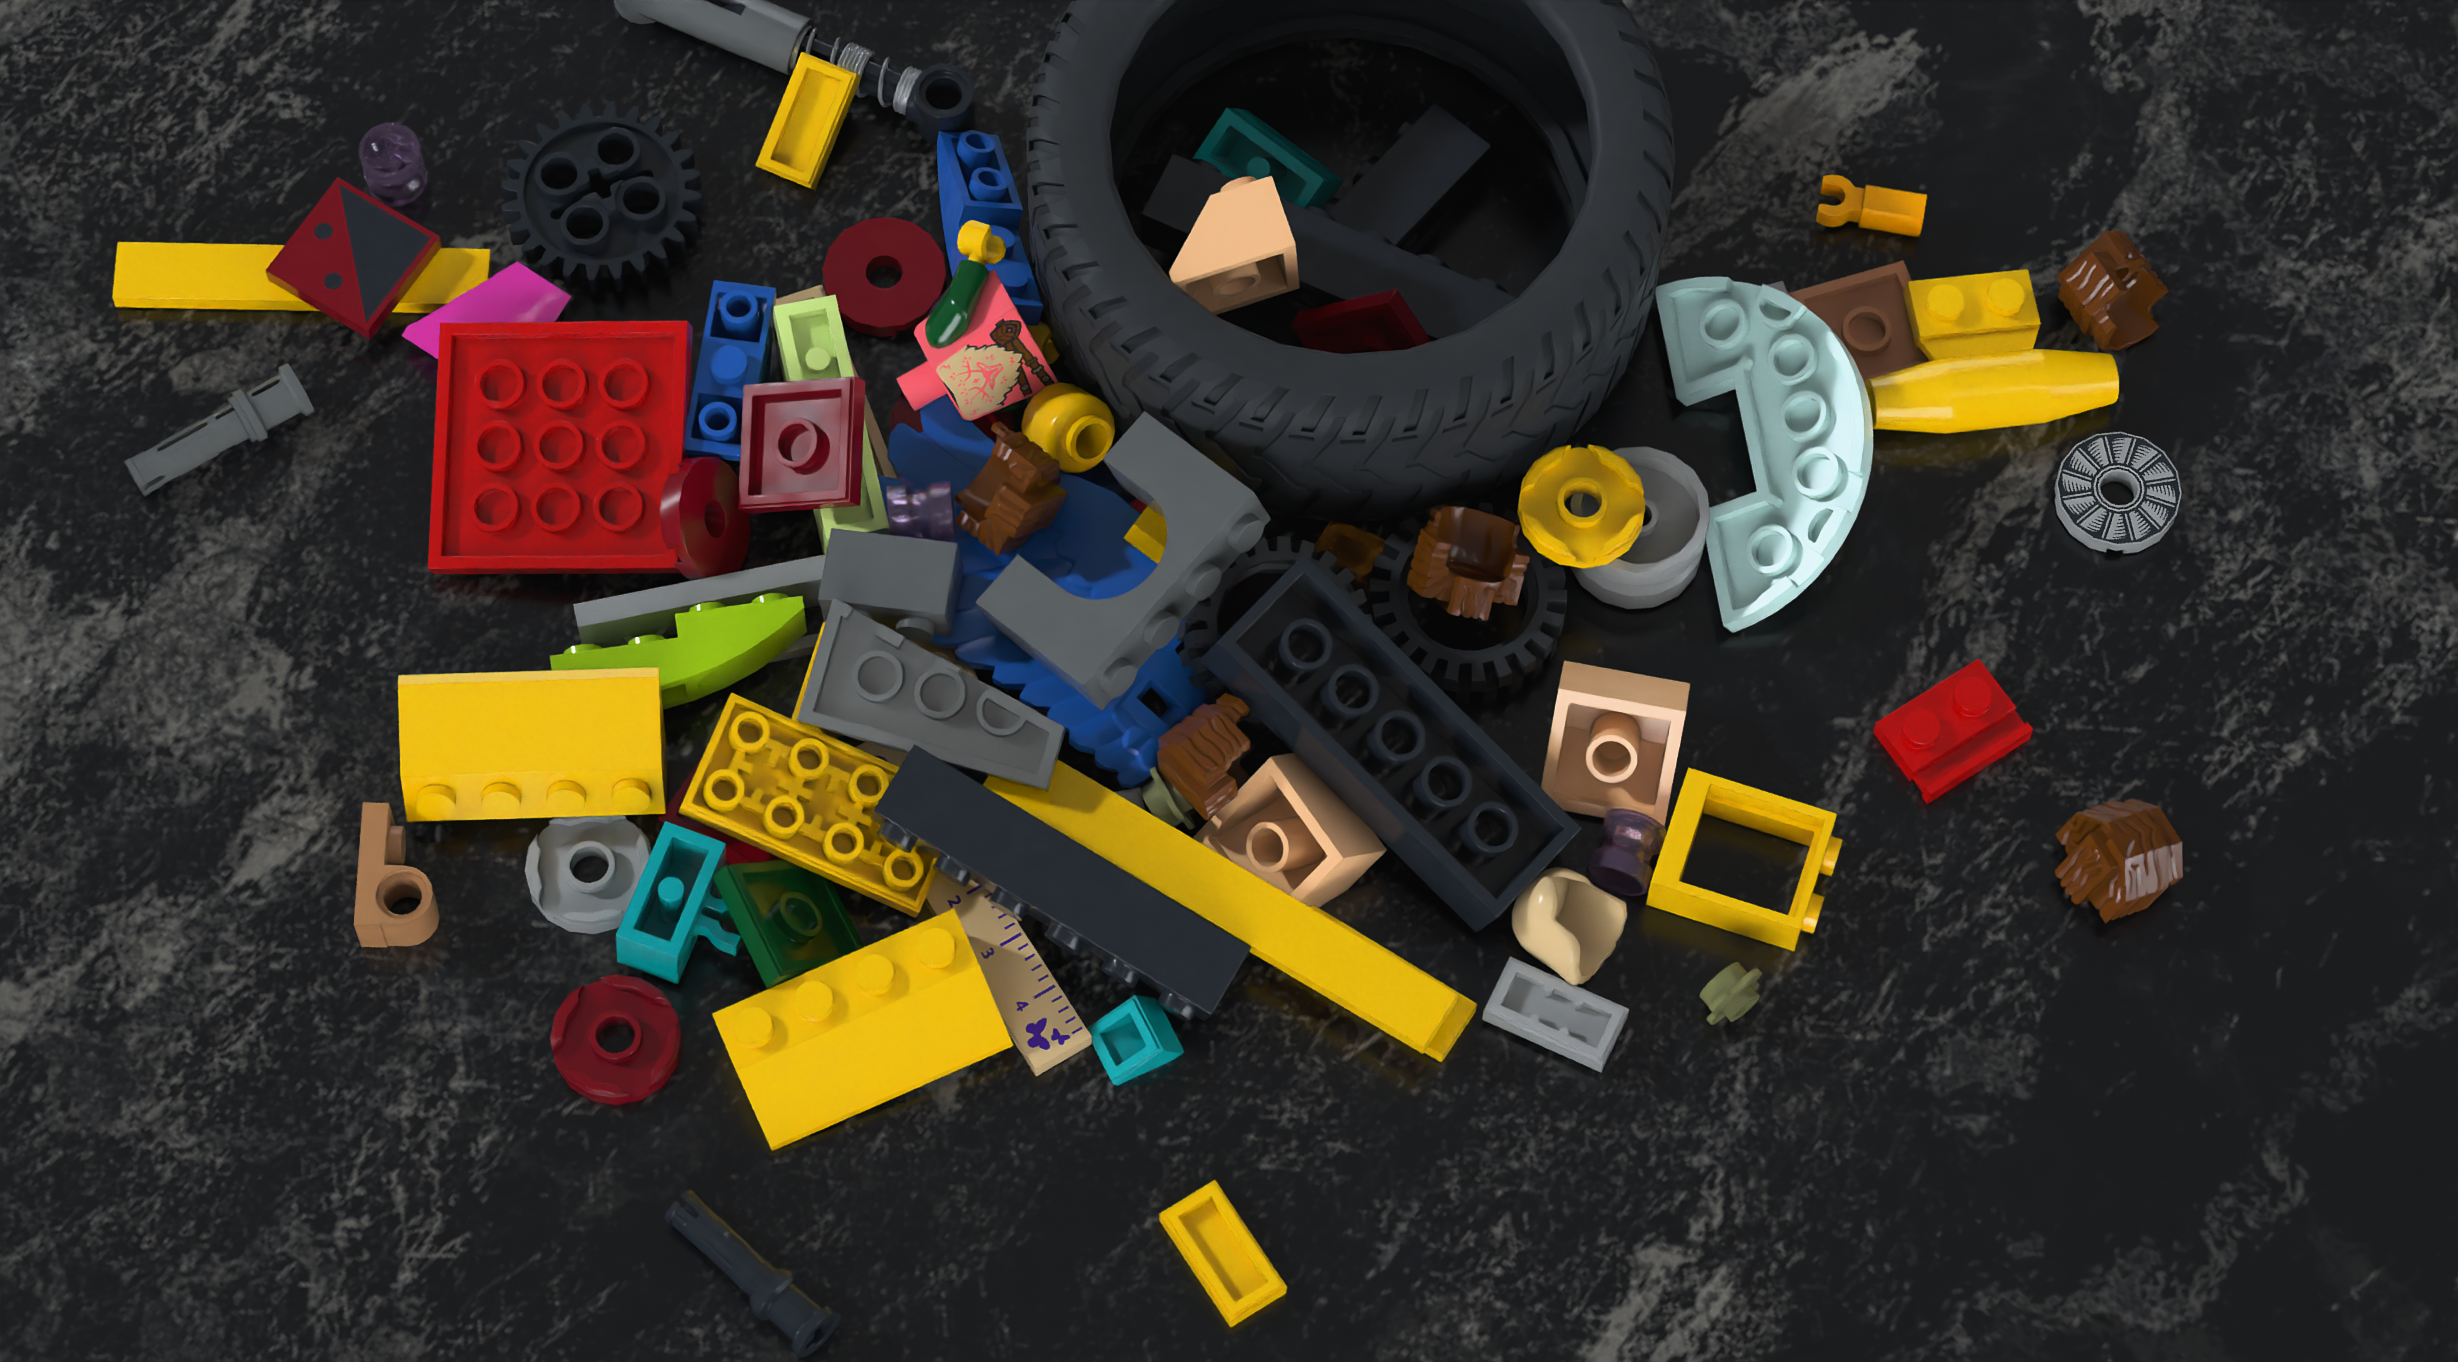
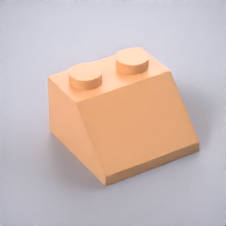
(1238, 248)
(1614, 741)
(1293, 833)

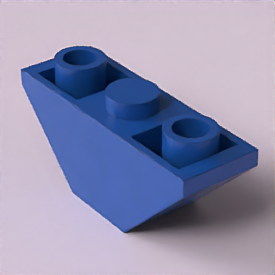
(732, 354)

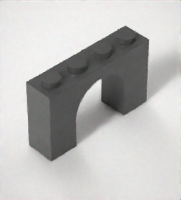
(1105, 641)

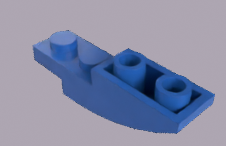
(980, 187)

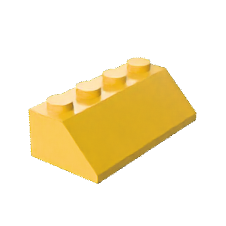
(532, 744)
(862, 1029)

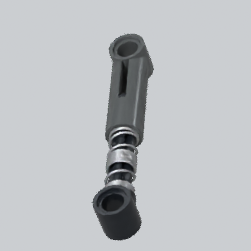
(778, 36)

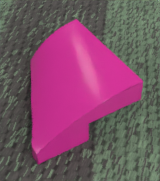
(508, 296)

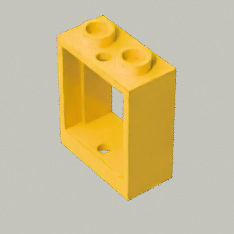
(1754, 810)

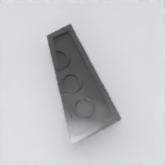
(900, 695)

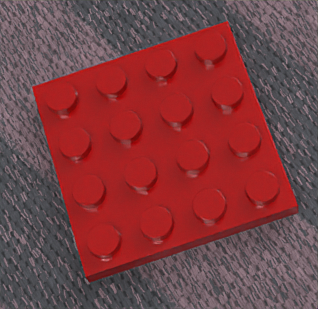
(557, 445)

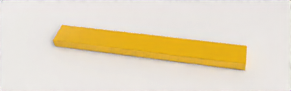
(1242, 905)

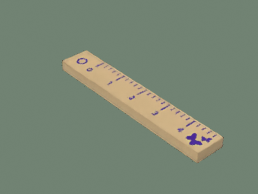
(1019, 981)

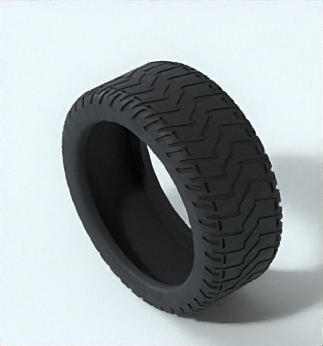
(1367, 428)

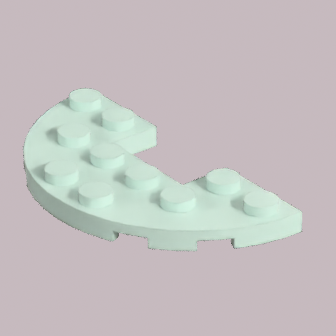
(1802, 428)

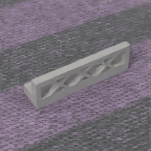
(652, 611)

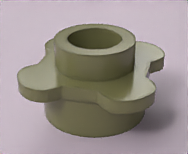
(1166, 801)
(1731, 993)

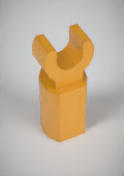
(1872, 207)

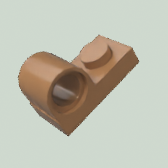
(385, 880)

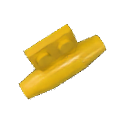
(1984, 362)

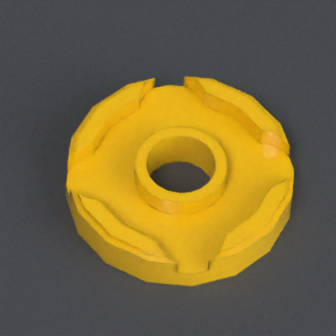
(1575, 539)

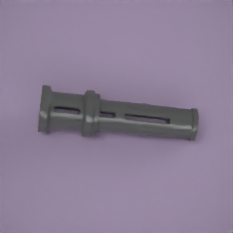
(245, 417)

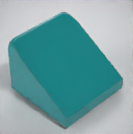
(1134, 1039)

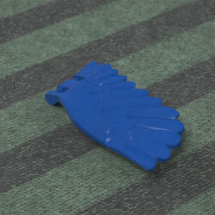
(1082, 555)

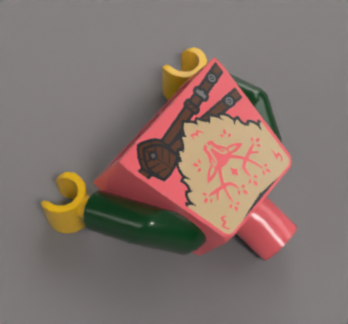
(978, 339)

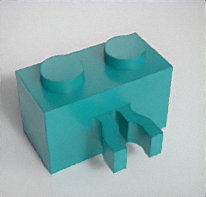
(1249, 147)
(674, 905)

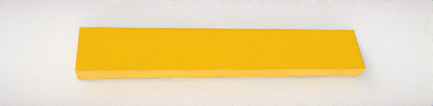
(237, 279)

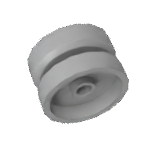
(1670, 540)

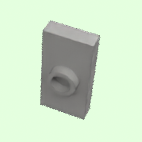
(1555, 1014)

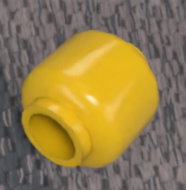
(1069, 426)

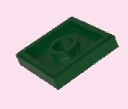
(786, 917)

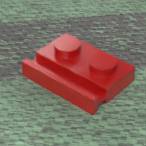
(1952, 730)

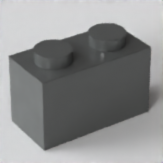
(894, 581)

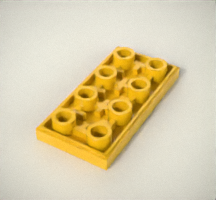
(804, 803)

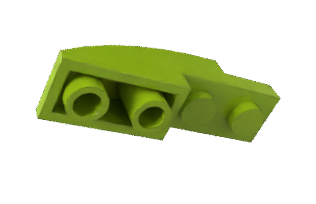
(711, 650)

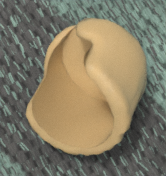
(1568, 923)

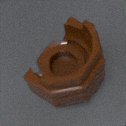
(2112, 292)
(1012, 493)
(1468, 561)
(1205, 755)
(2119, 857)

